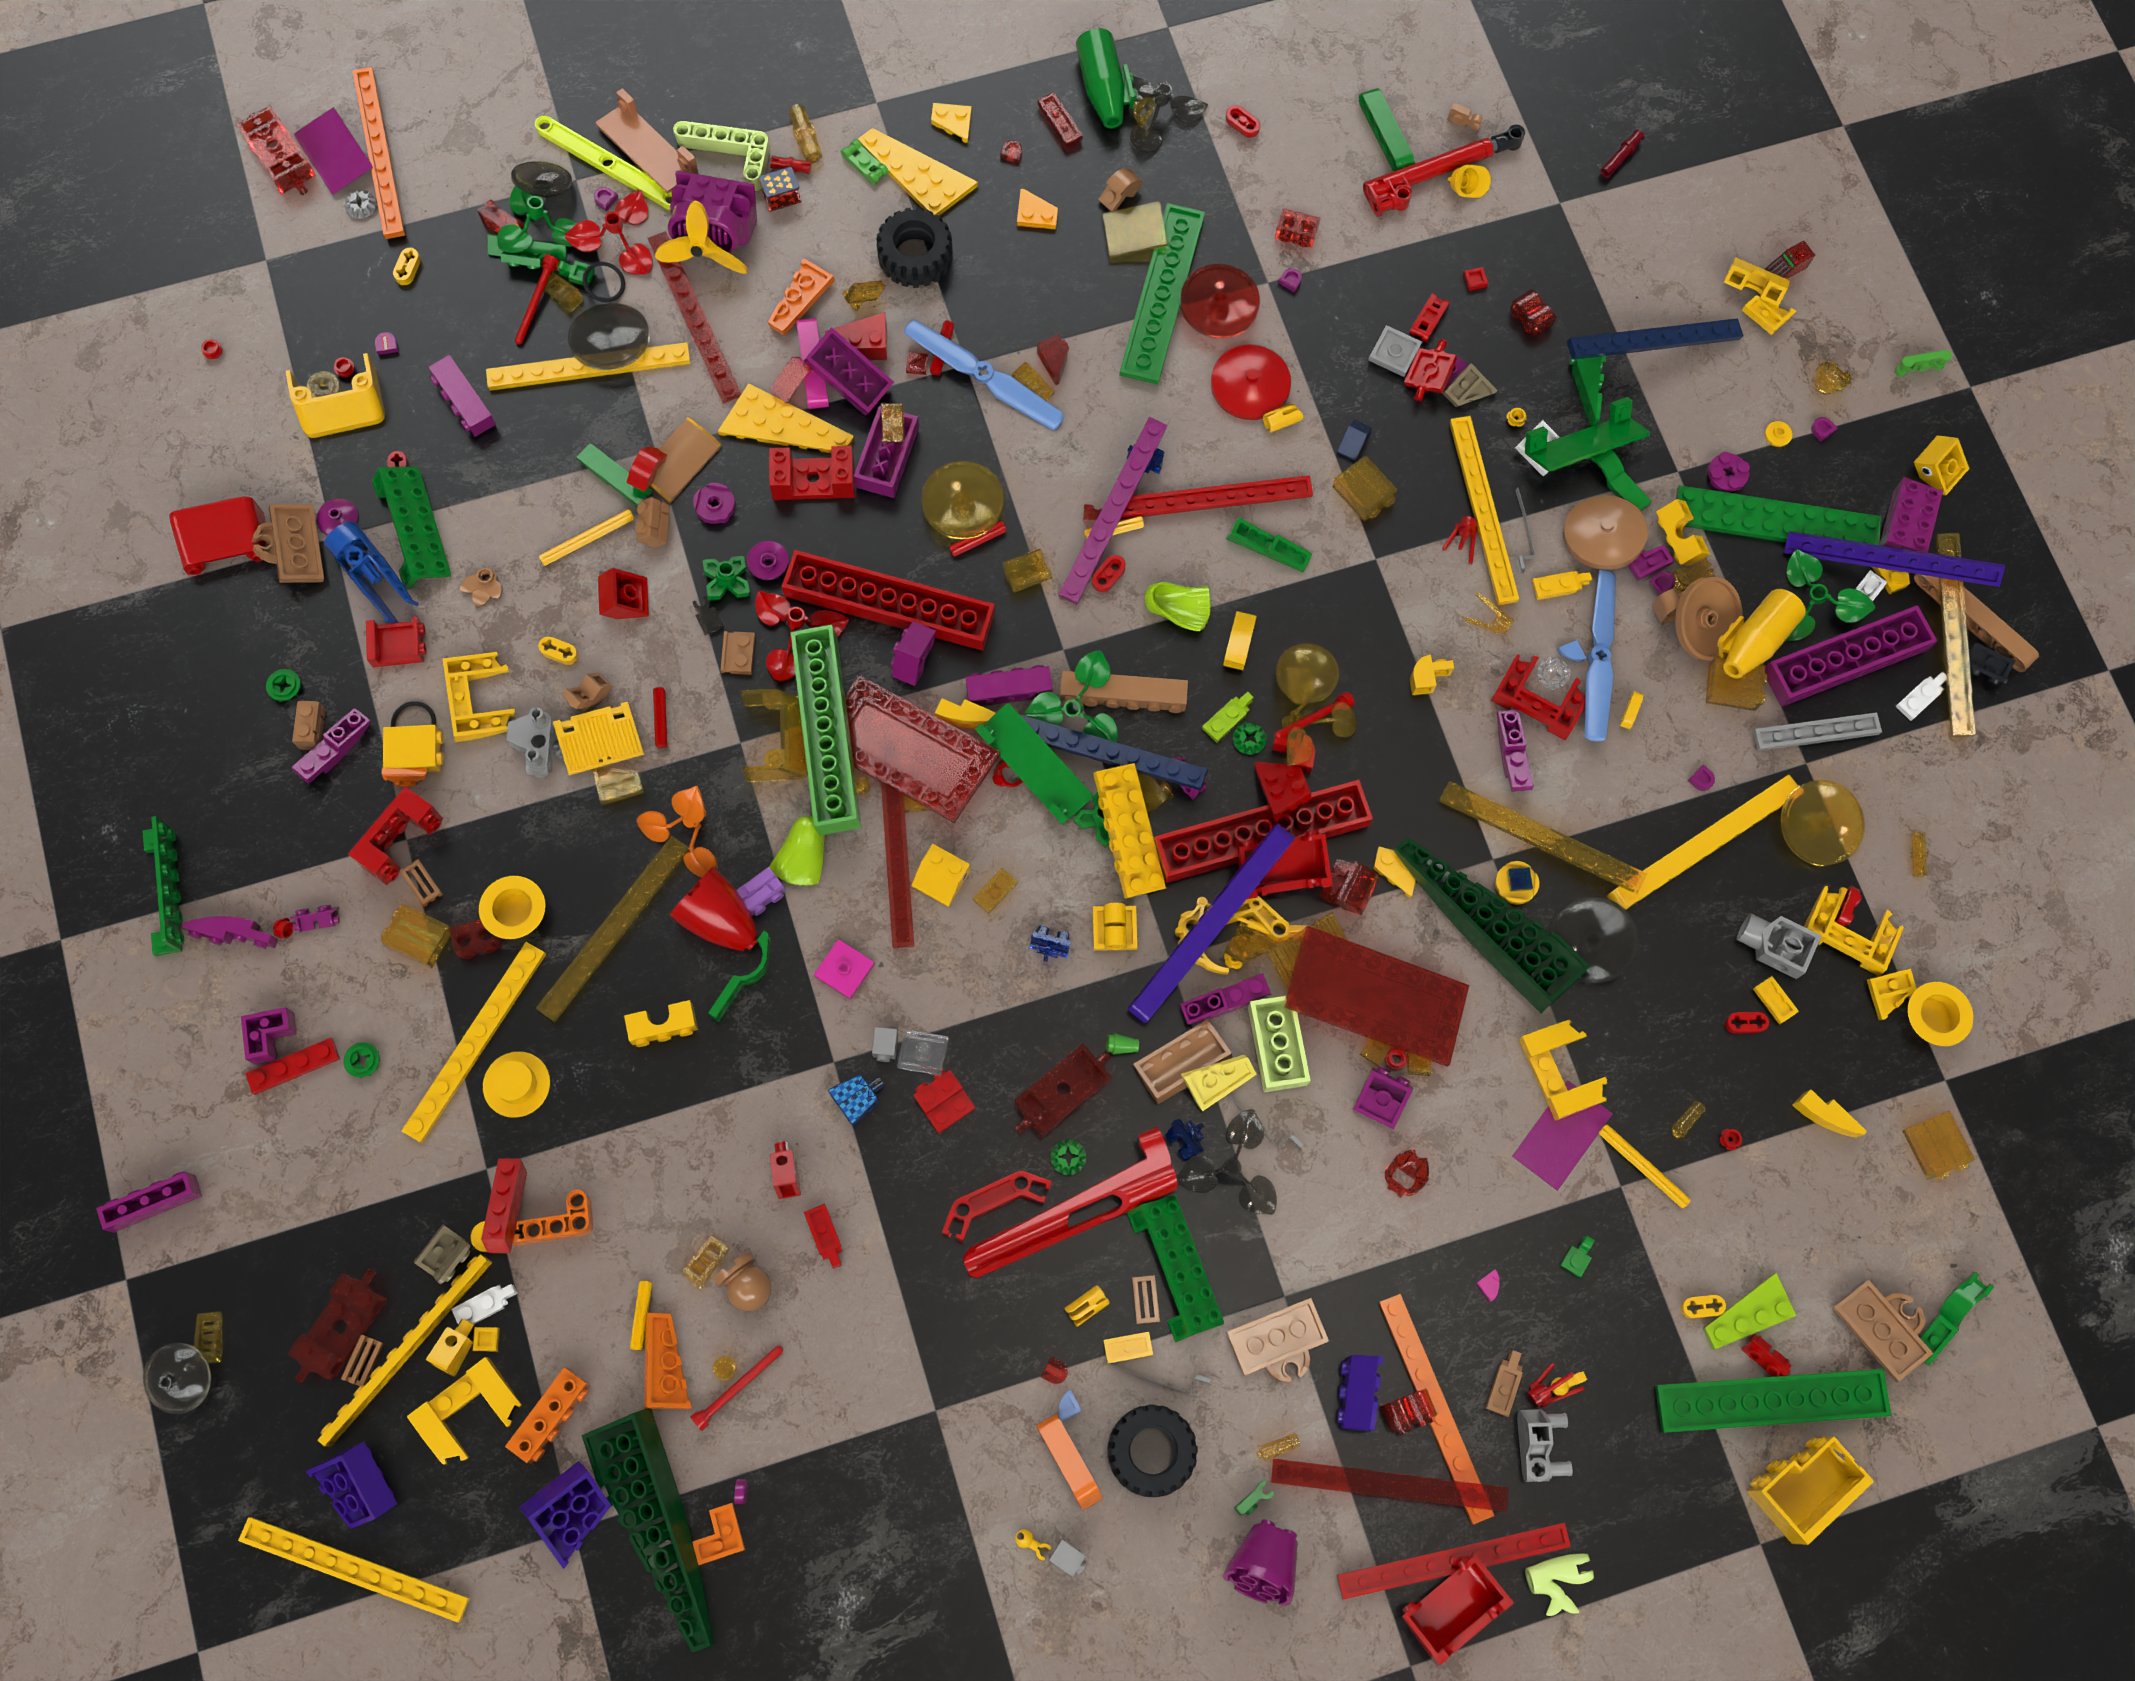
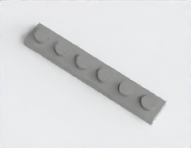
(1817, 731)

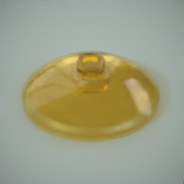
(1315, 662)

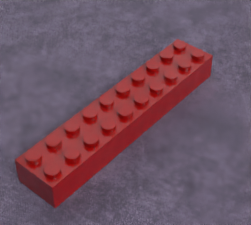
(887, 599)
(1216, 842)

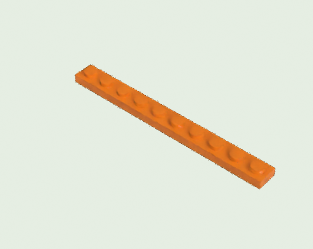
(378, 153)
(1423, 1377)

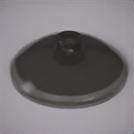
(541, 179)
(187, 1378)

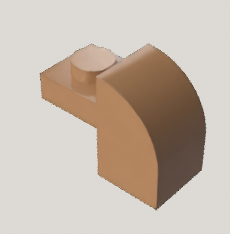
(1120, 185)
(589, 693)

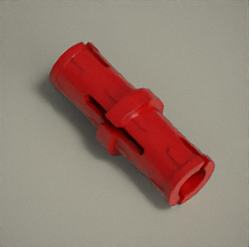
(797, 165)

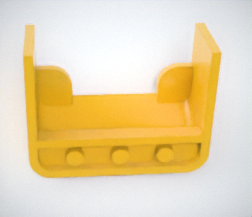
(339, 410)

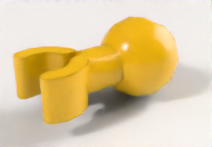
(1563, 1389)
(1028, 1541)

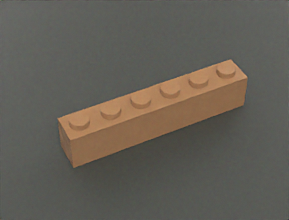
(1129, 692)

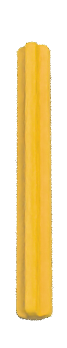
(586, 537)
(1644, 1166)

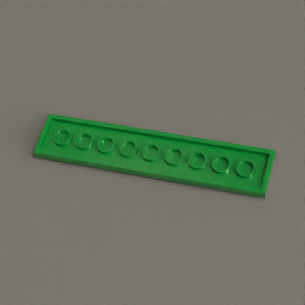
(1161, 295)
(1774, 518)
(1772, 1400)

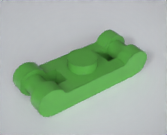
(864, 162)
(1923, 362)

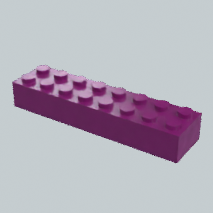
(1849, 655)

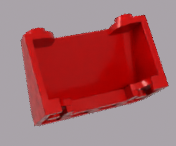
(216, 532)
(1300, 866)
(1456, 1610)

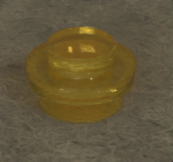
(724, 1368)

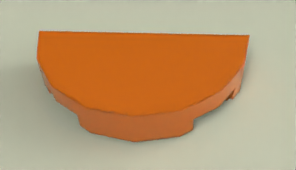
(404, 776)

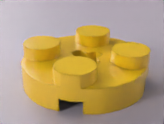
(1503, 889)

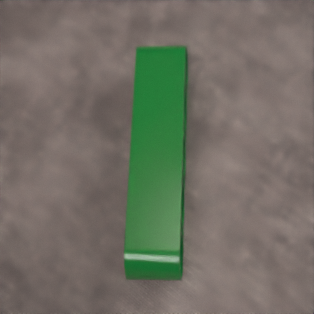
(1386, 129)

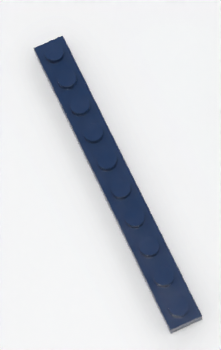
(1654, 338)
(1119, 754)

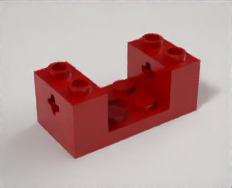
(790, 476)
(393, 821)

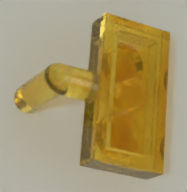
(863, 292)

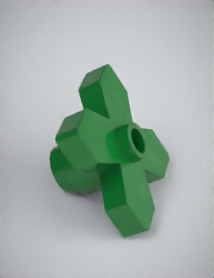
(726, 576)
(1093, 818)

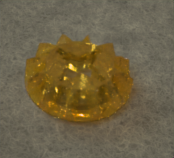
(324, 379)

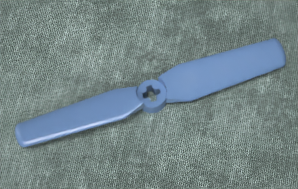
(1000, 384)
(1600, 674)

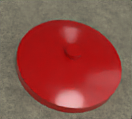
(1250, 381)

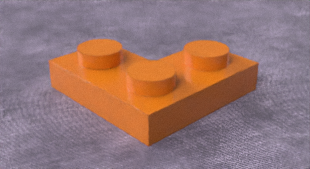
(726, 1539)

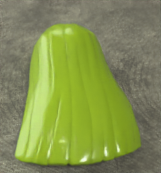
(1180, 604)
(801, 854)

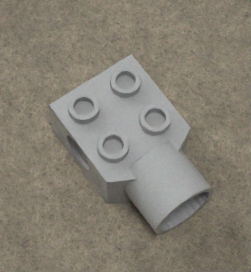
(1780, 943)

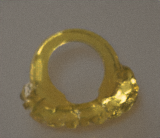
(1138, 106)

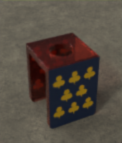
(780, 189)

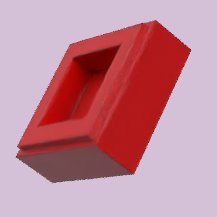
(1475, 279)

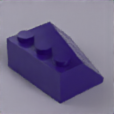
(1357, 1392)
(354, 1485)
(566, 1511)

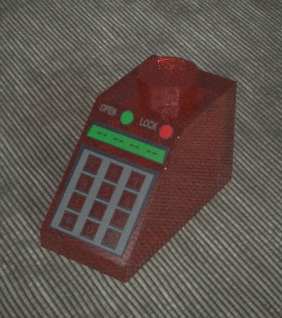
(1792, 261)
(1053, 355)

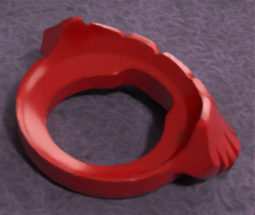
(999, 779)

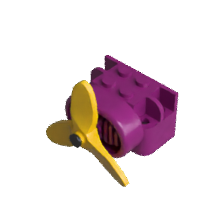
(709, 219)

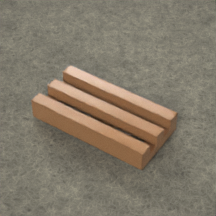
(430, 896)
(1147, 1319)
(355, 1355)

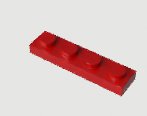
(292, 1066)

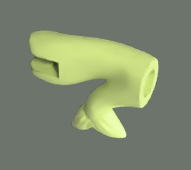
(1562, 1569)

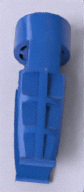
(350, 546)

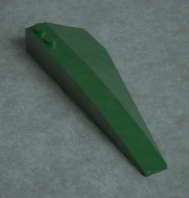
(1518, 948)
(642, 1488)

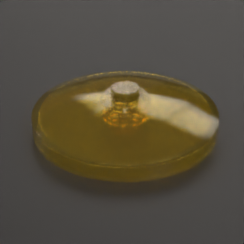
(962, 500)
(1822, 822)

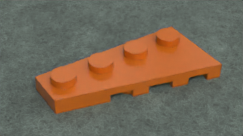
(804, 291)
(663, 1373)

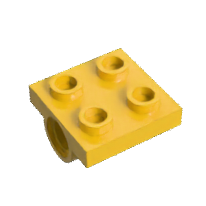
(1114, 927)

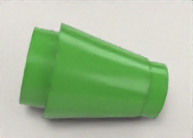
(1121, 1044)

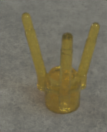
(1502, 621)

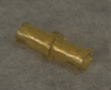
(1919, 854)

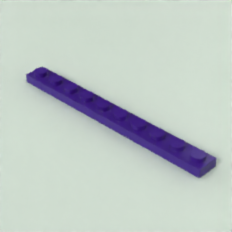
(1896, 559)

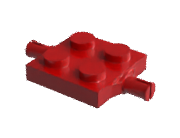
(1430, 370)

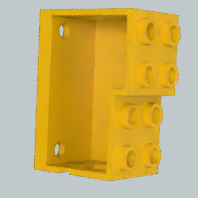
(1809, 1489)

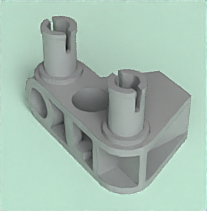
(528, 735)
(1538, 1451)

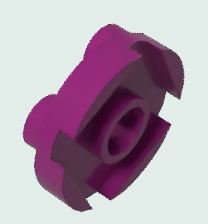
(1730, 462)
(716, 514)

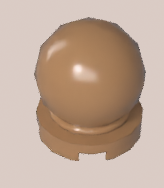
(746, 1285)

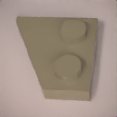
(1468, 387)

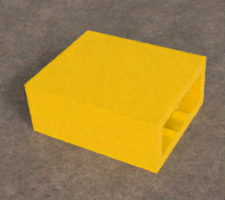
(413, 747)

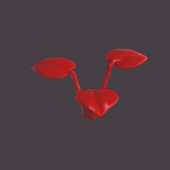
(632, 209)
(772, 609)

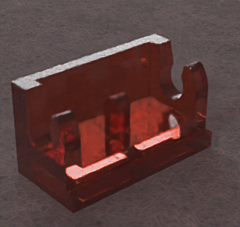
(496, 217)
(790, 379)

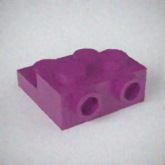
(1383, 1097)

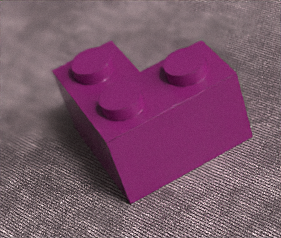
(911, 652)
(261, 1030)

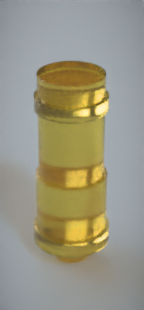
(1686, 1121)
(1278, 1447)

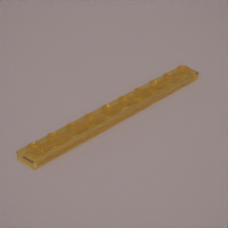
(1955, 643)
(1543, 837)
(612, 929)

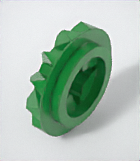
(278, 678)
(1249, 747)
(352, 1057)
(1060, 1164)

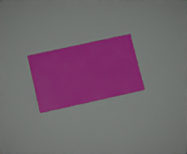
(333, 150)
(1557, 1146)

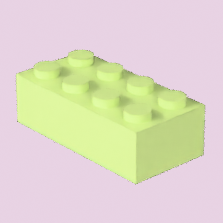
(1278, 1045)

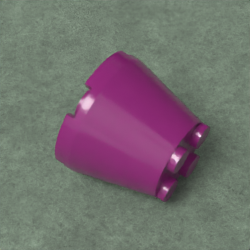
(1265, 1564)

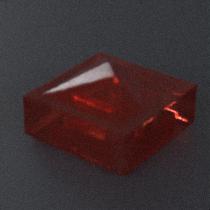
(917, 363)

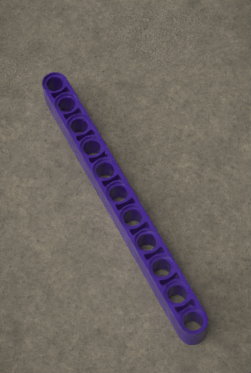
(1211, 923)

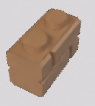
(652, 522)
(308, 724)

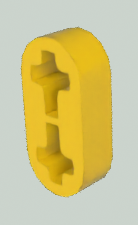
(403, 265)
(556, 655)
(1631, 710)
(1702, 1301)

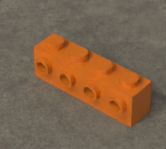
(548, 1415)

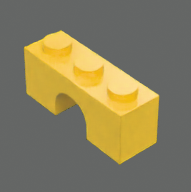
(1767, 284)
(1673, 520)
(680, 1021)

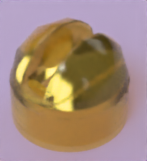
(863, 785)

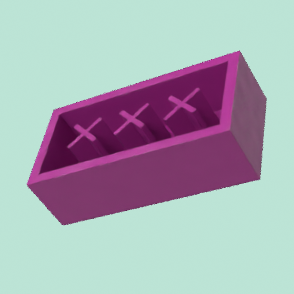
(848, 371)
(885, 461)
(1911, 516)

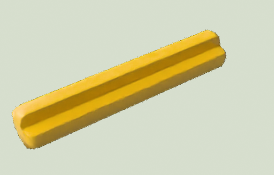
(1124, 526)
(641, 1310)

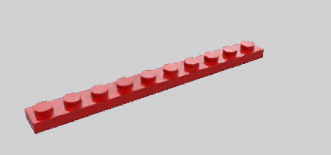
(1219, 497)
(1445, 1562)

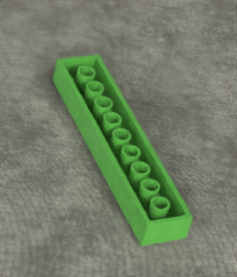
(825, 730)

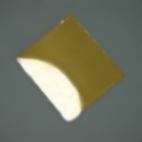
(1134, 229)

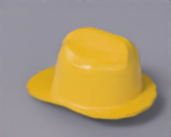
(1470, 181)

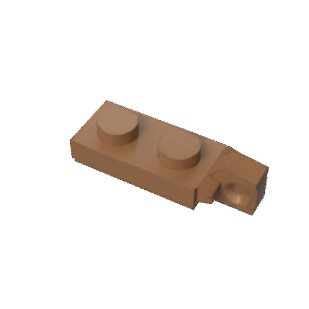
(1505, 1385)

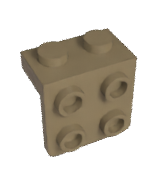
(443, 1254)

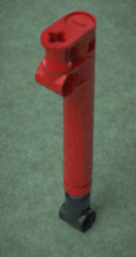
(1386, 191)

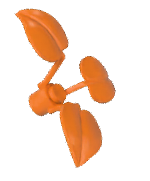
(691, 808)

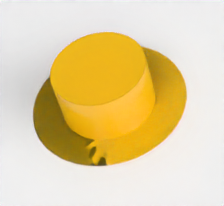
(512, 907)
(1940, 1013)
(516, 1084)

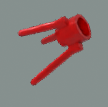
(1466, 528)
(1540, 1394)

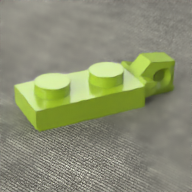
(1228, 717)

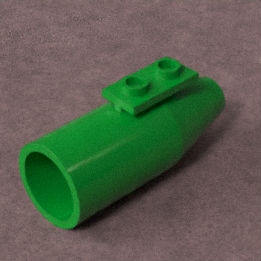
(1104, 80)

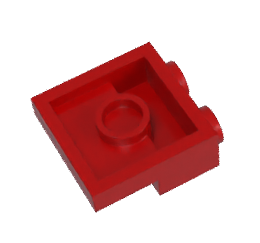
(943, 1101)

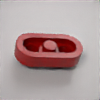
(1244, 121)
(1107, 574)
(1850, 901)

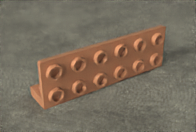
(645, 144)

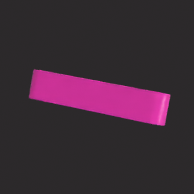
(814, 384)

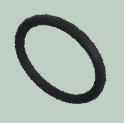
(593, 295)
(413, 703)

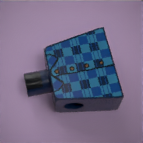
(856, 1097)

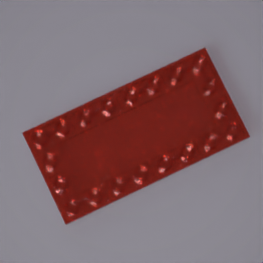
(915, 750)
(1376, 996)

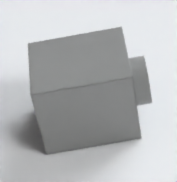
(885, 1044)
(1068, 1558)

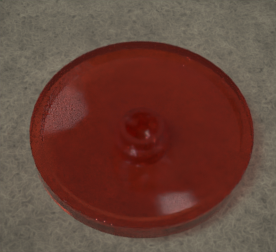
(1219, 300)

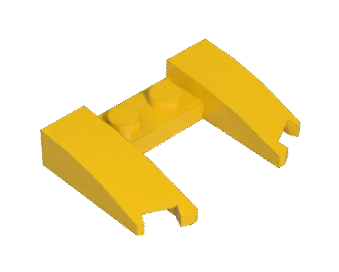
(457, 674)
(1872, 953)
(1559, 1099)
(430, 1416)

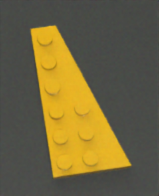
(923, 178)
(775, 422)

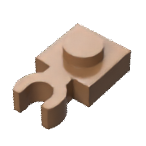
(1461, 116)

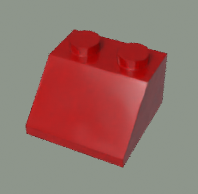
(622, 594)

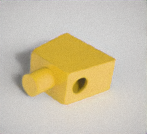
(450, 1357)

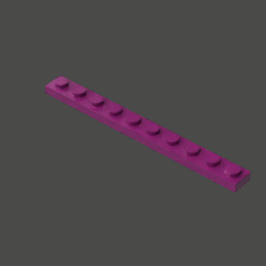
(1112, 510)

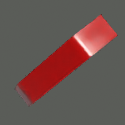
(993, 1197)

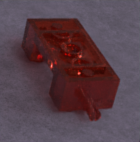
(283, 163)
(1045, 1107)
(325, 1349)

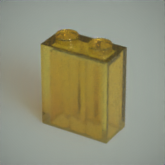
(1365, 488)
(1735, 692)
(416, 935)
(1939, 1146)

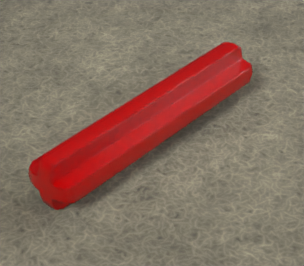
(937, 363)
(967, 544)
(660, 717)

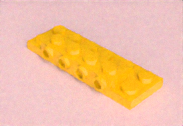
(1129, 830)

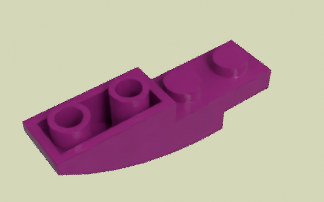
(334, 747)
(1513, 750)
(229, 928)
(1225, 1000)

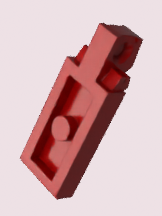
(824, 1234)

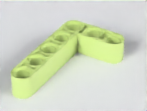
(734, 141)

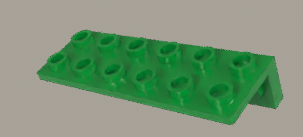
(1587, 442)
(413, 523)
(1035, 763)
(160, 841)
(1180, 1265)

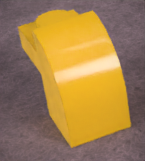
(1424, 673)

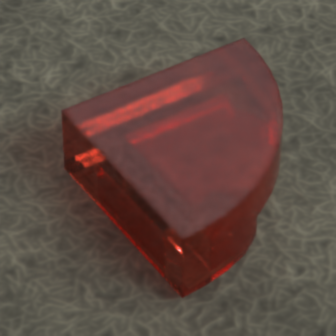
(1090, 513)

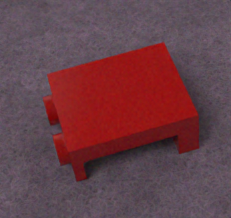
(395, 643)

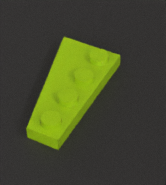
(1756, 1311)

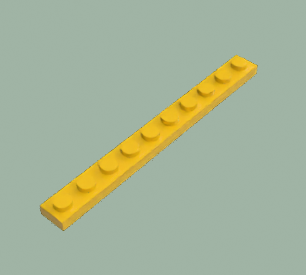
(572, 369)
(1484, 511)
(473, 1042)
(400, 1355)
(354, 1569)

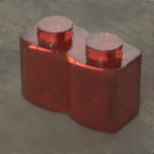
(1533, 312)
(1409, 1411)

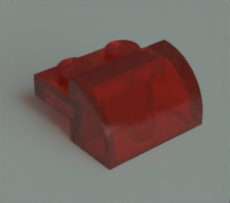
(1351, 886)

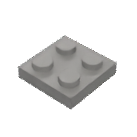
(1395, 351)

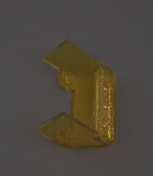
(790, 760)

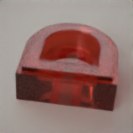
(1011, 151)
(1055, 1371)

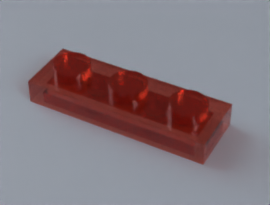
(1060, 119)

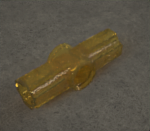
(805, 133)

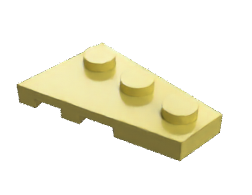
(1217, 1080)

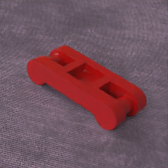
(1429, 317)

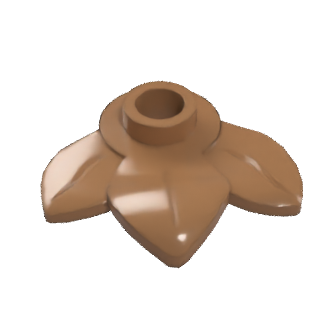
(481, 589)

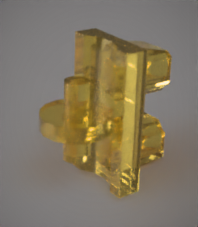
(892, 422)

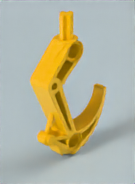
(1263, 920)

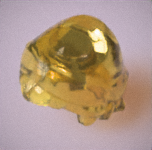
(1830, 378)

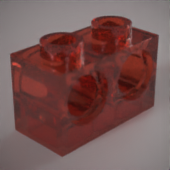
(1299, 224)
(475, 931)

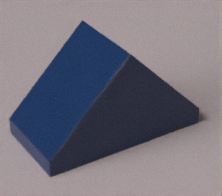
(1354, 440)

